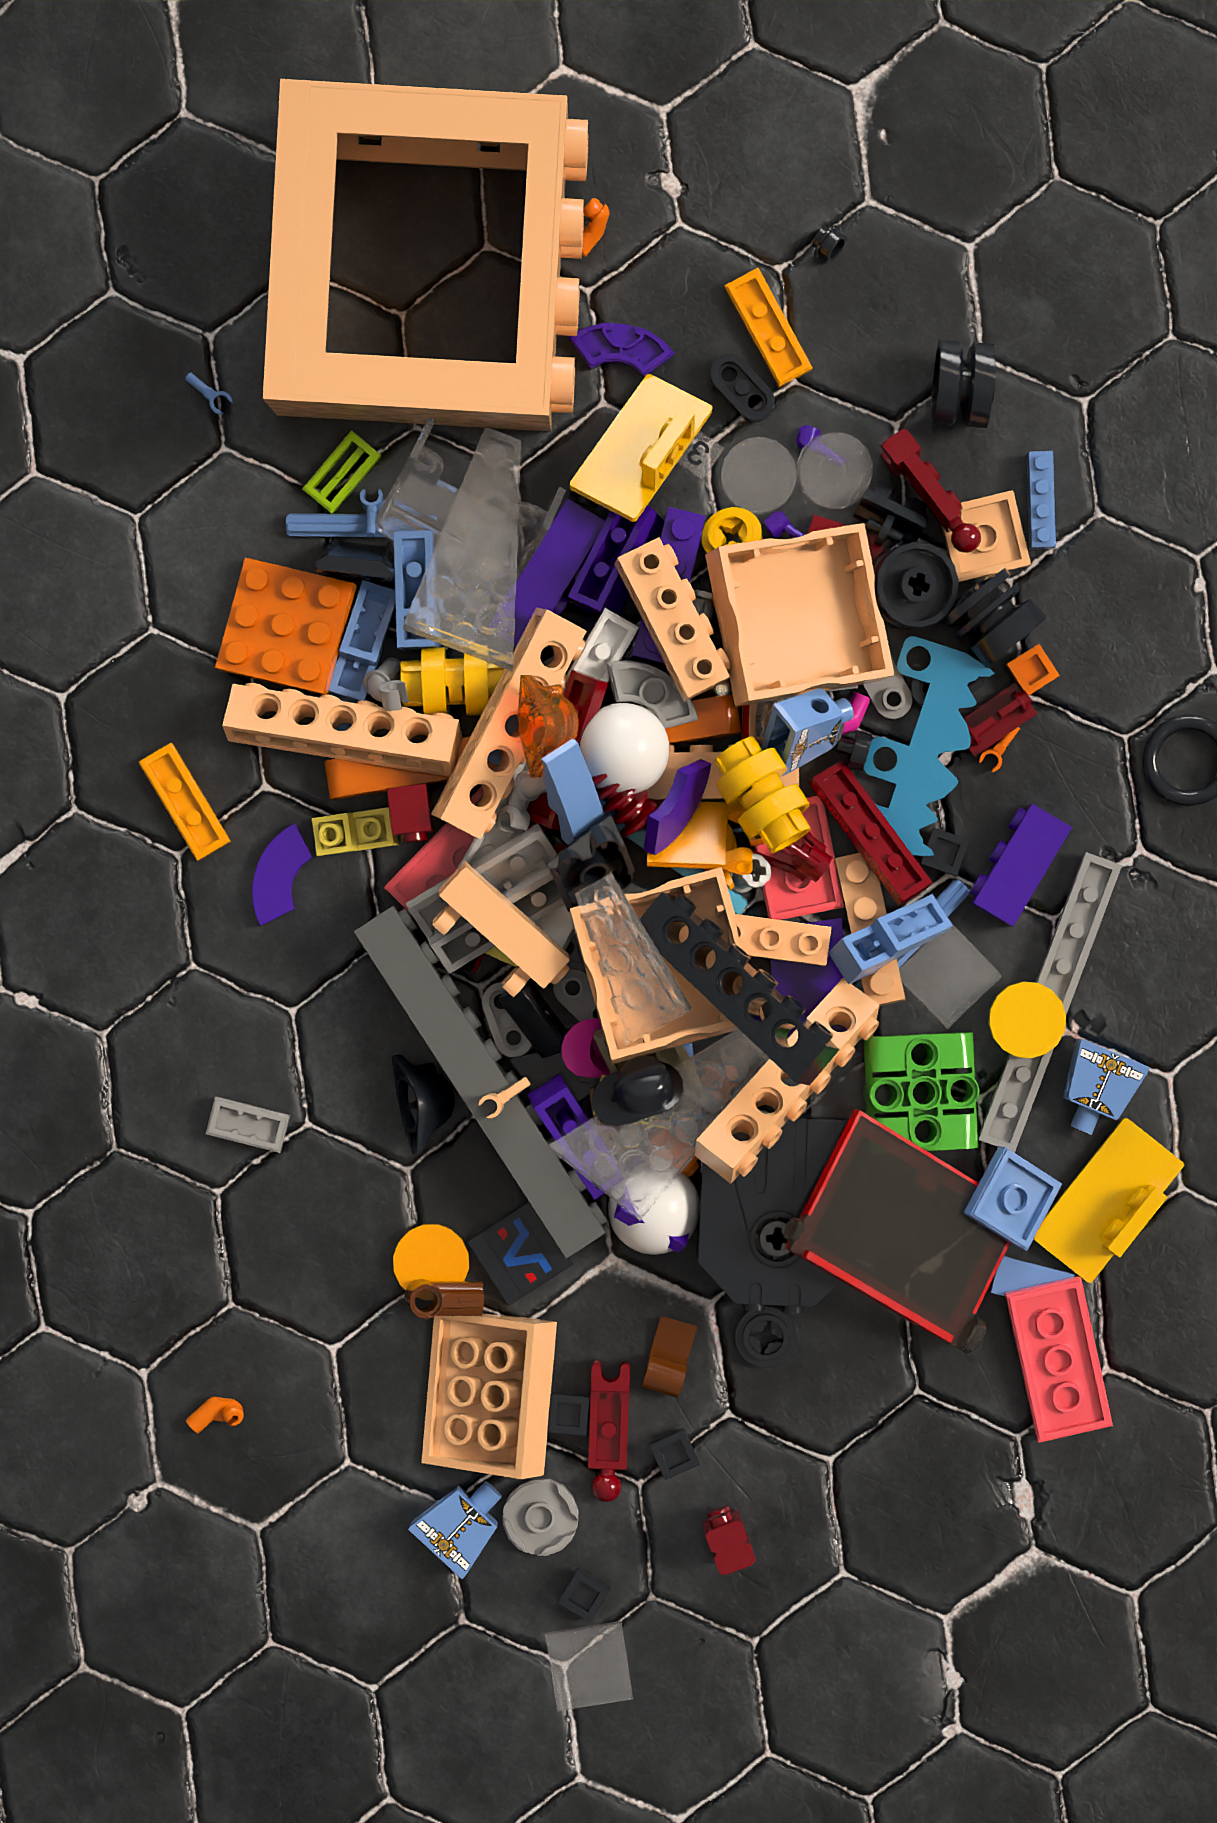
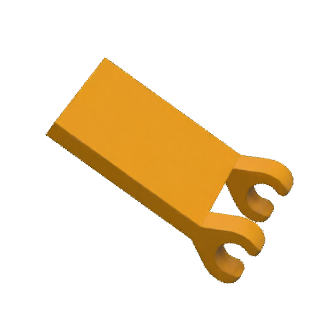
(704, 842)

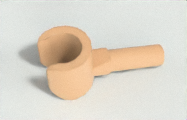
(504, 1096)

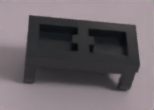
(535, 1019)

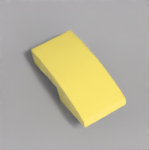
(353, 832)

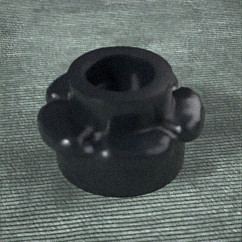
(829, 243)

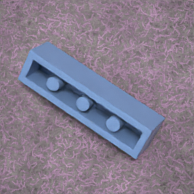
(1041, 500)

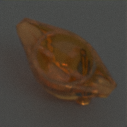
(544, 721)

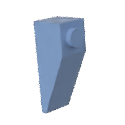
(411, 560)

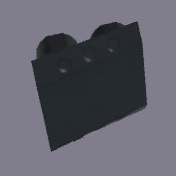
(357, 562)
(591, 858)

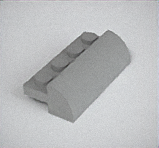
(517, 872)

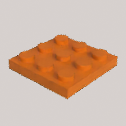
(286, 626)

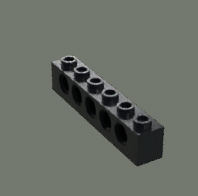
(814, 1044)

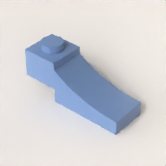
(889, 938)

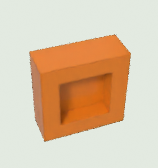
(1032, 670)

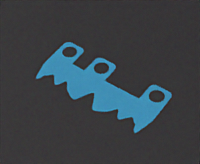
(939, 729)

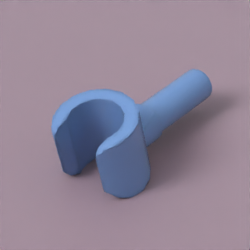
(207, 392)
(371, 511)

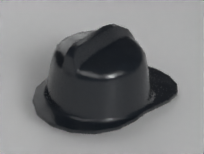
(637, 1091)

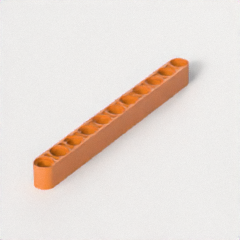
(350, 779)

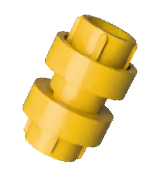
(444, 682)
(769, 806)

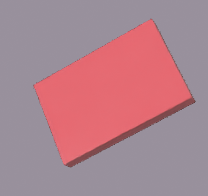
(789, 896)

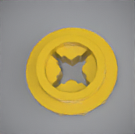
(731, 521)

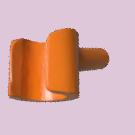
(999, 749)

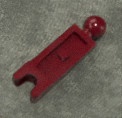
(903, 457)
(608, 1429)

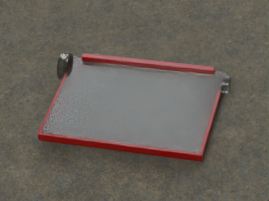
(898, 1232)

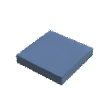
(1012, 1198)

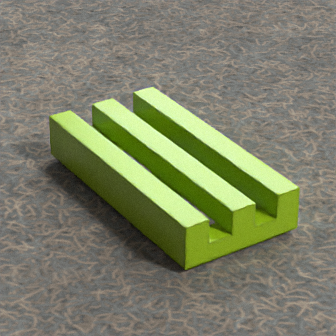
(321, 497)

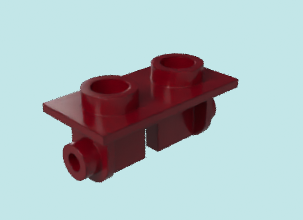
(998, 718)

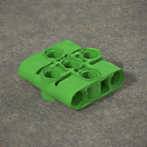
(944, 1051)

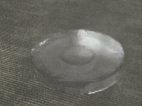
(834, 470)
(758, 475)

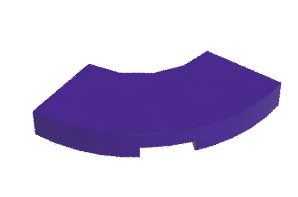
(621, 344)
(678, 808)
(276, 874)

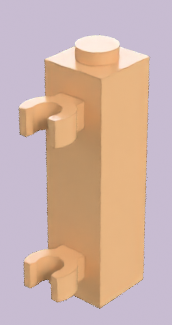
(504, 926)

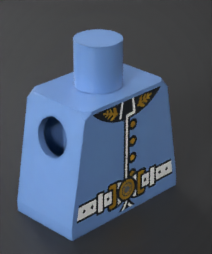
(805, 727)
(1100, 1083)
(458, 1526)

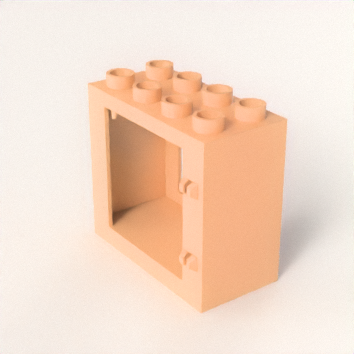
(436, 128)

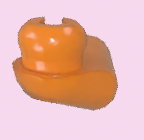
(595, 228)
(216, 1409)

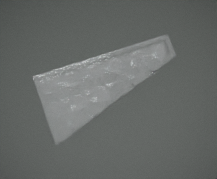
(472, 574)
(644, 1157)

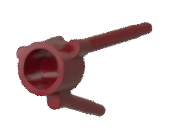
(810, 861)

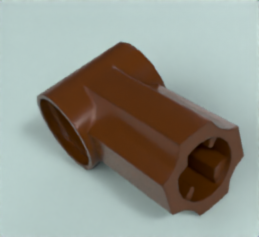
(449, 1298)

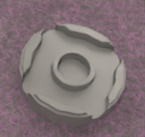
(540, 1516)

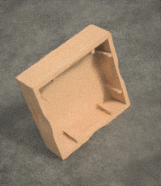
(799, 614)
(704, 1020)

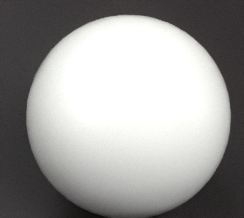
(626, 746)
(672, 1215)

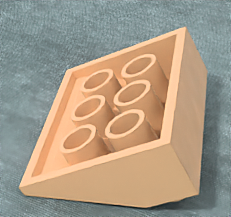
(489, 1394)

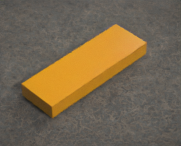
(768, 327)
(184, 801)

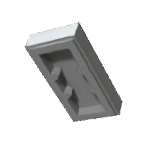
(248, 1124)

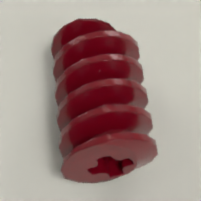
(629, 807)

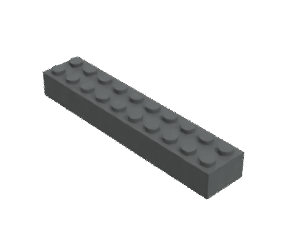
(476, 1072)

